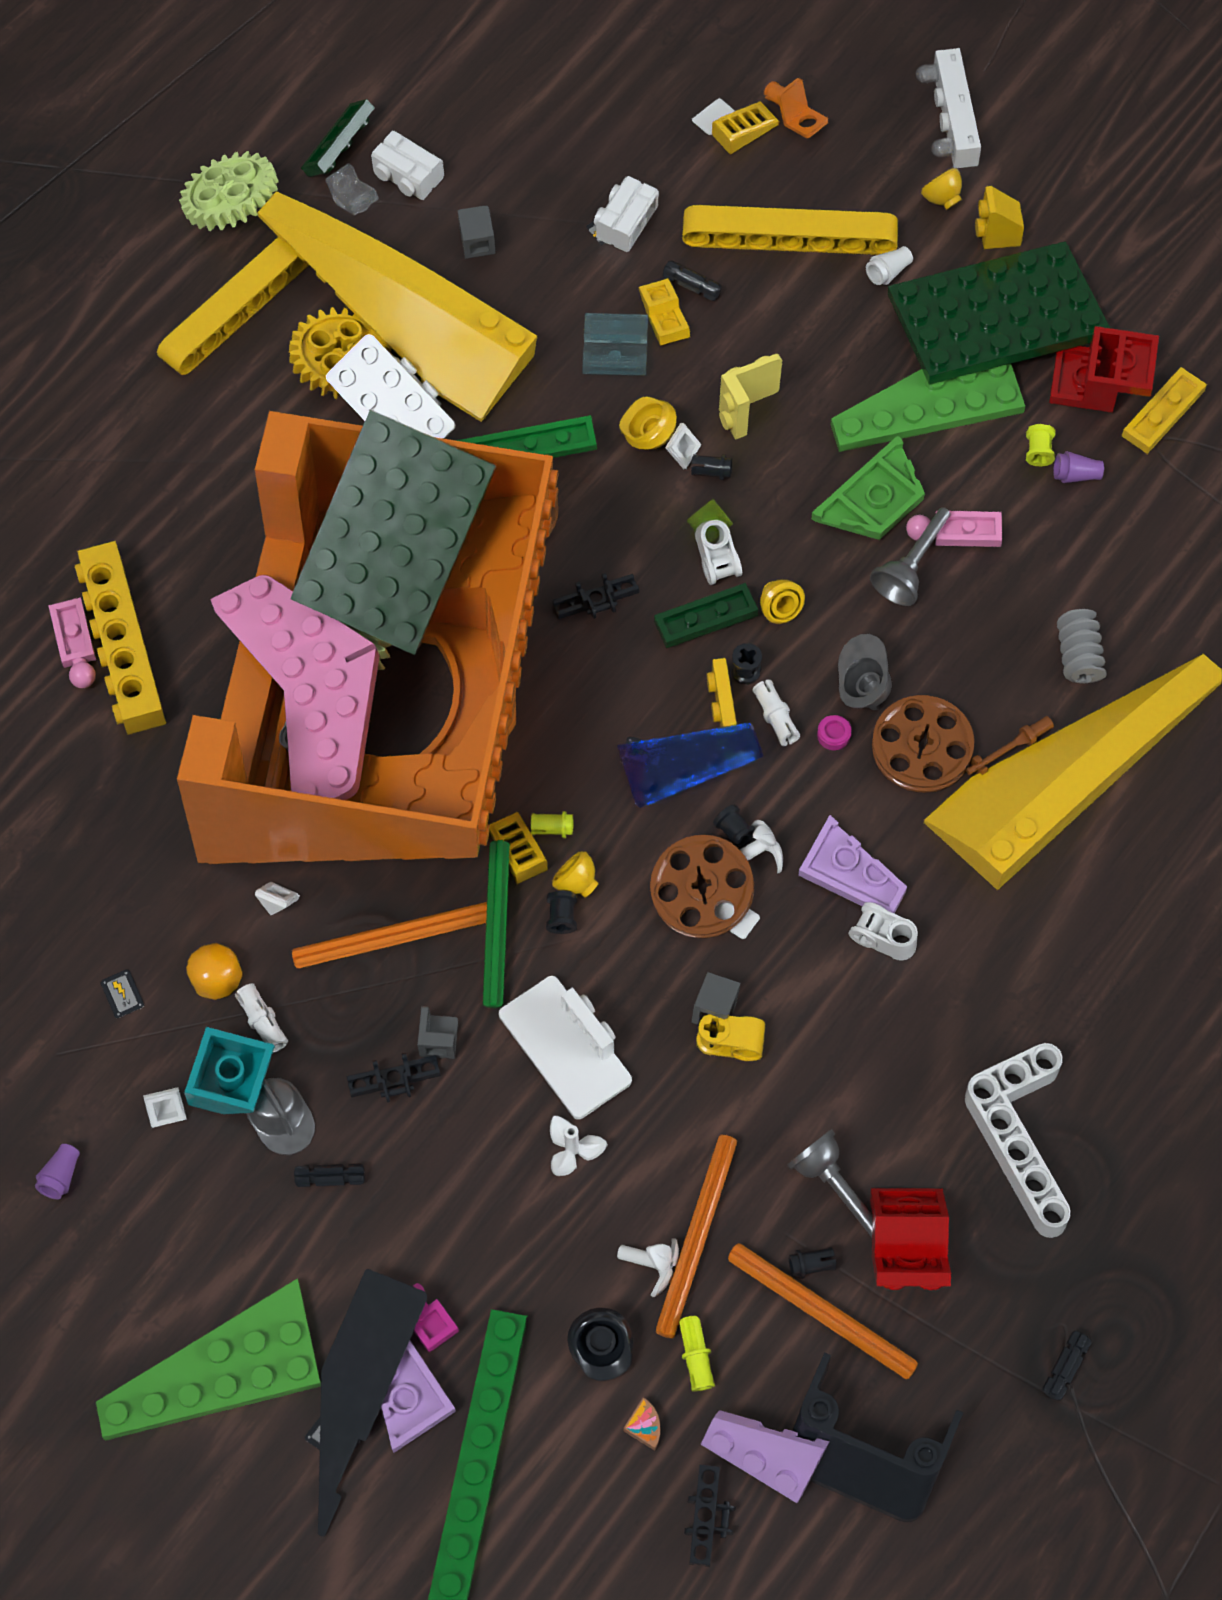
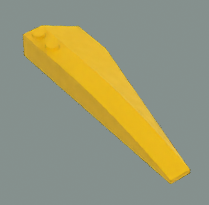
(444, 331)
(1032, 796)

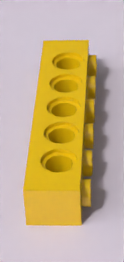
(145, 709)

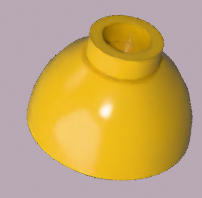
(944, 189)
(782, 601)
(576, 875)

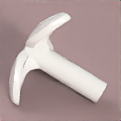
(764, 841)
(567, 1136)
(658, 1257)

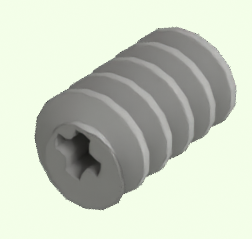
(1081, 647)

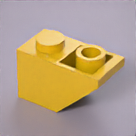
(999, 220)

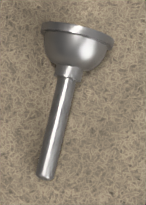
(898, 579)
(820, 1161)

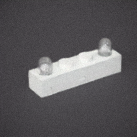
(956, 106)

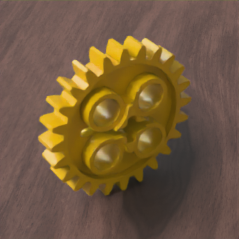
(323, 343)

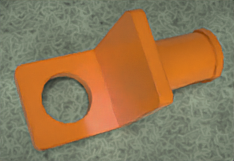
(795, 107)

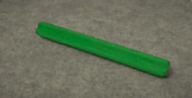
(496, 924)

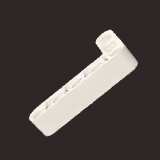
(1016, 1136)

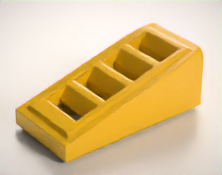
(742, 137)
(529, 868)

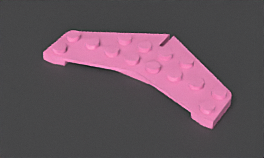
(324, 677)

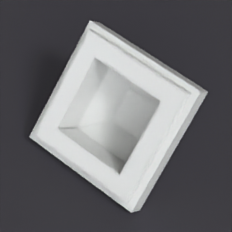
(683, 445)
(275, 897)
(165, 1107)

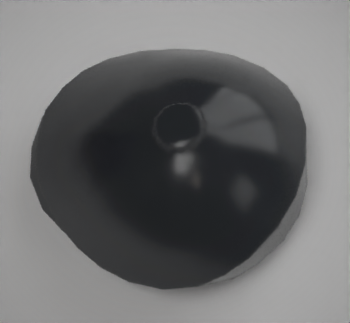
(601, 1343)

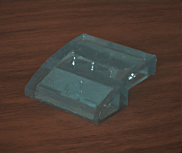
(615, 344)

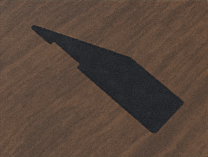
(360, 1374)

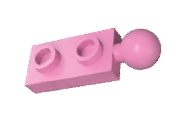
(962, 529)
(74, 641)

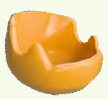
(214, 971)

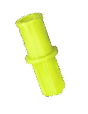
(696, 1354)

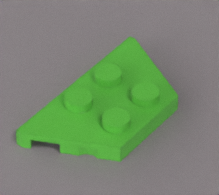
(875, 495)

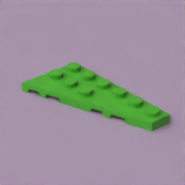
(920, 408)
(240, 1363)

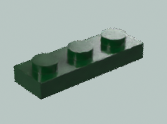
(338, 138)
(706, 615)

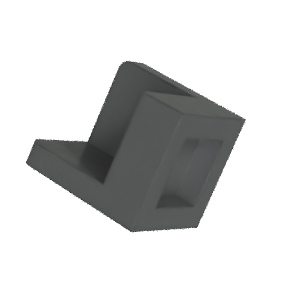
(476, 231)
(716, 997)
(437, 1035)

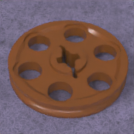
(908, 743)
(717, 893)

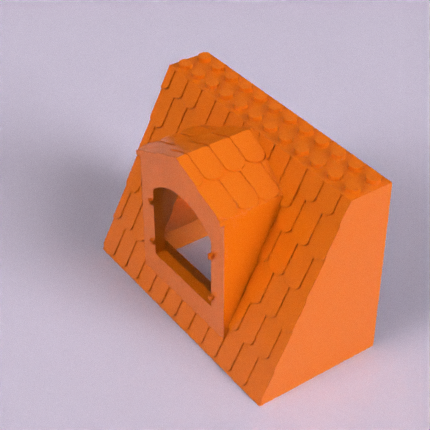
(405, 803)

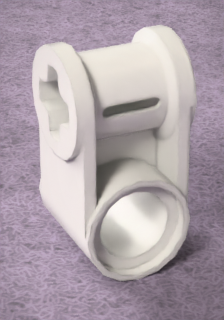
(718, 553)
(879, 927)

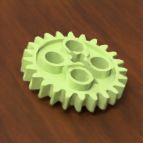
(228, 190)

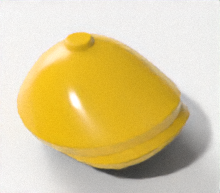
(648, 423)

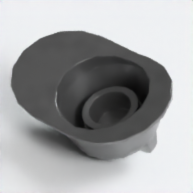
(864, 672)
(282, 1117)

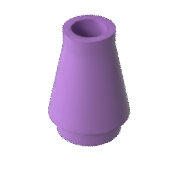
(1074, 468)
(57, 1174)

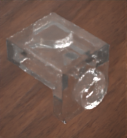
(350, 191)

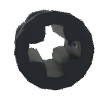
(746, 661)
(734, 826)
(561, 912)

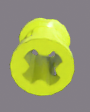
(1040, 445)

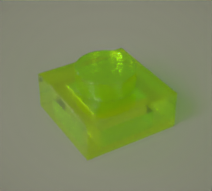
(709, 512)

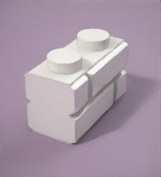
(407, 165)
(626, 213)

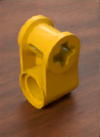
(736, 1037)

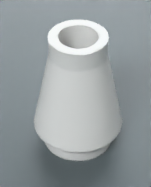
(887, 266)

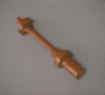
(1027, 735)

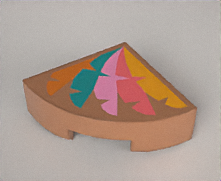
(644, 1424)

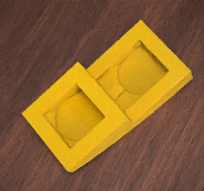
(664, 311)

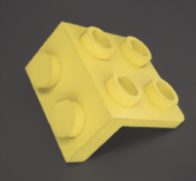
(744, 387)

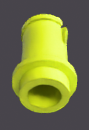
(552, 824)

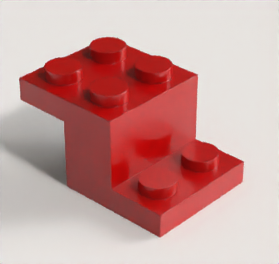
(1111, 365)
(910, 1238)

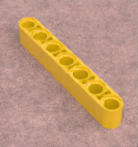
(790, 229)
(231, 307)

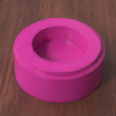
(834, 732)

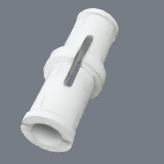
(776, 712)
(261, 1016)

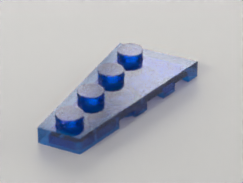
(684, 760)

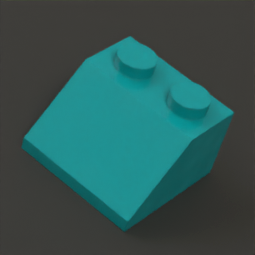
(228, 1072)

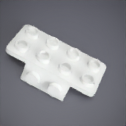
(381, 382)
(567, 1045)

